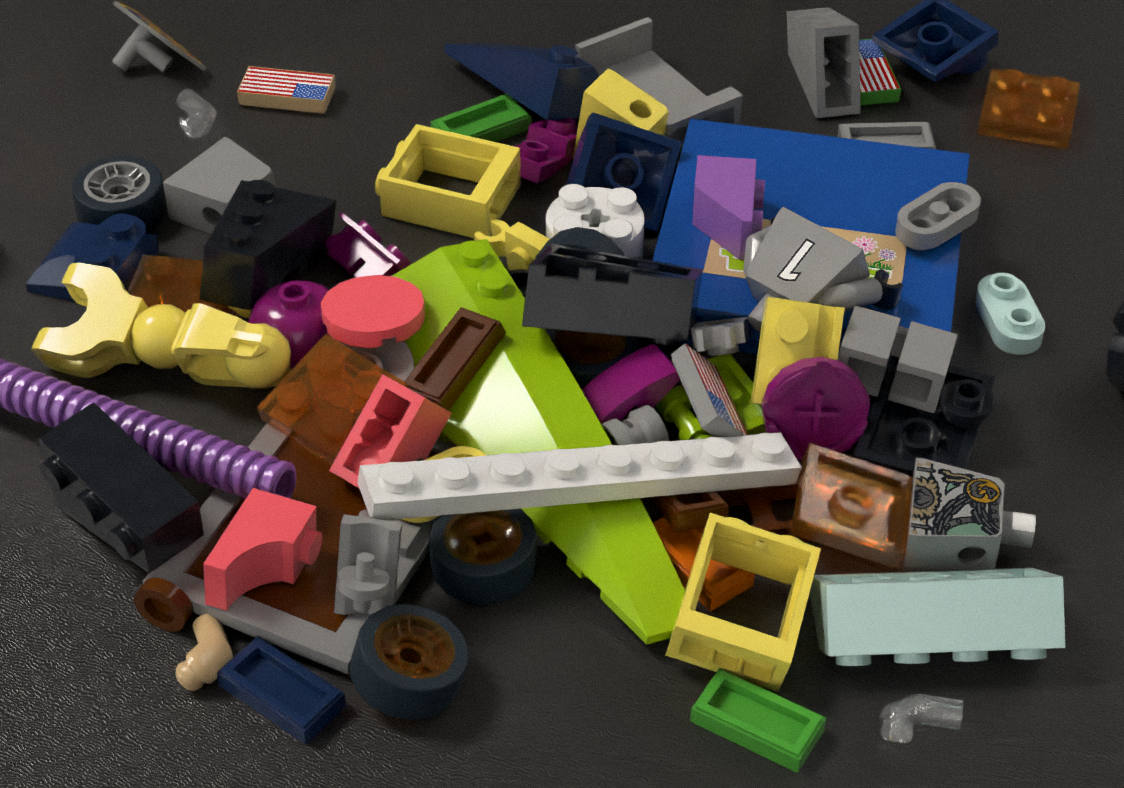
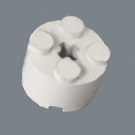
(602, 209)

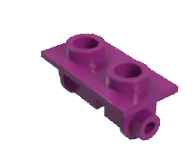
(362, 244)

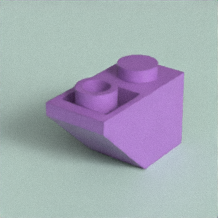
(726, 199)

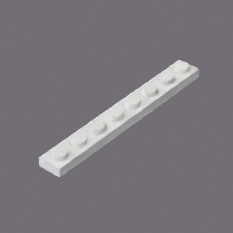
(575, 475)

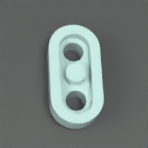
(1010, 314)

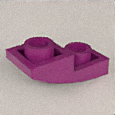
(547, 148)
(633, 381)

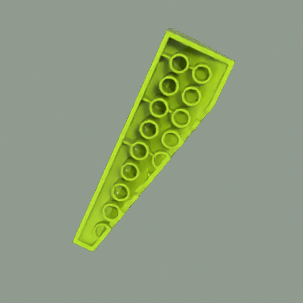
(532, 404)

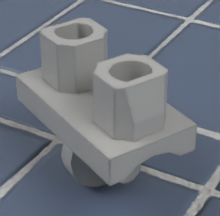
(367, 564)

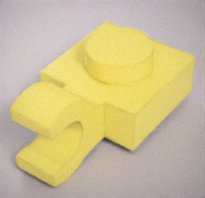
(515, 243)

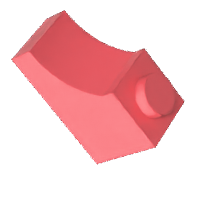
(391, 428)
(262, 545)

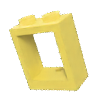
(488, 163)
(728, 646)

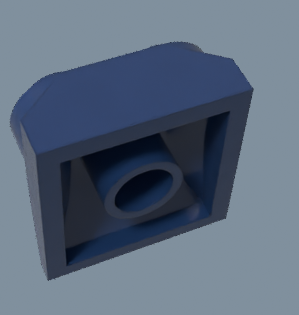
(938, 39)
(628, 157)
(112, 244)

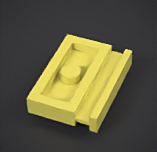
(792, 333)

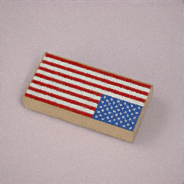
(286, 89)

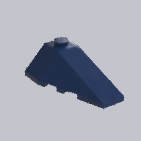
(540, 78)

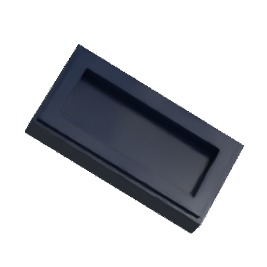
(281, 690)

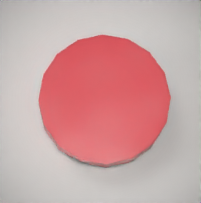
(372, 309)

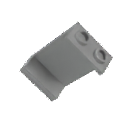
(631, 56)

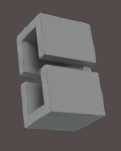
(922, 354)

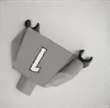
(812, 266)

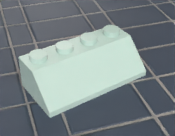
(938, 613)

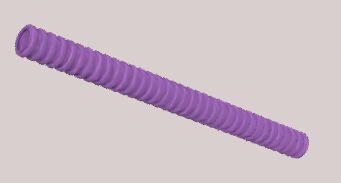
(172, 445)

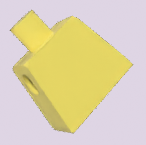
(623, 101)

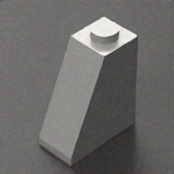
(826, 60)

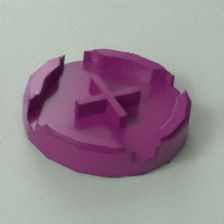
(816, 404)

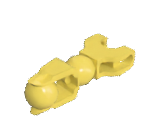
(122, 329)

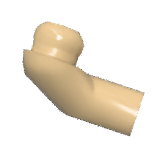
(207, 656)

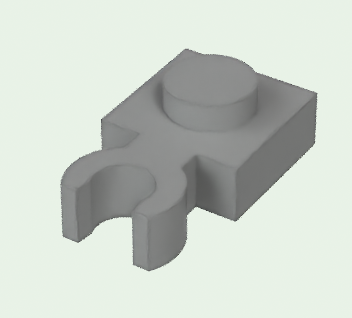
(720, 336)

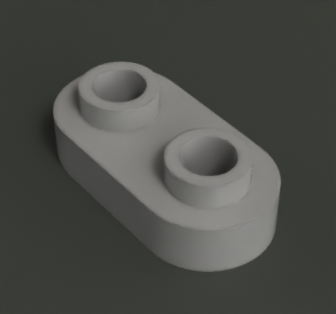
(937, 215)

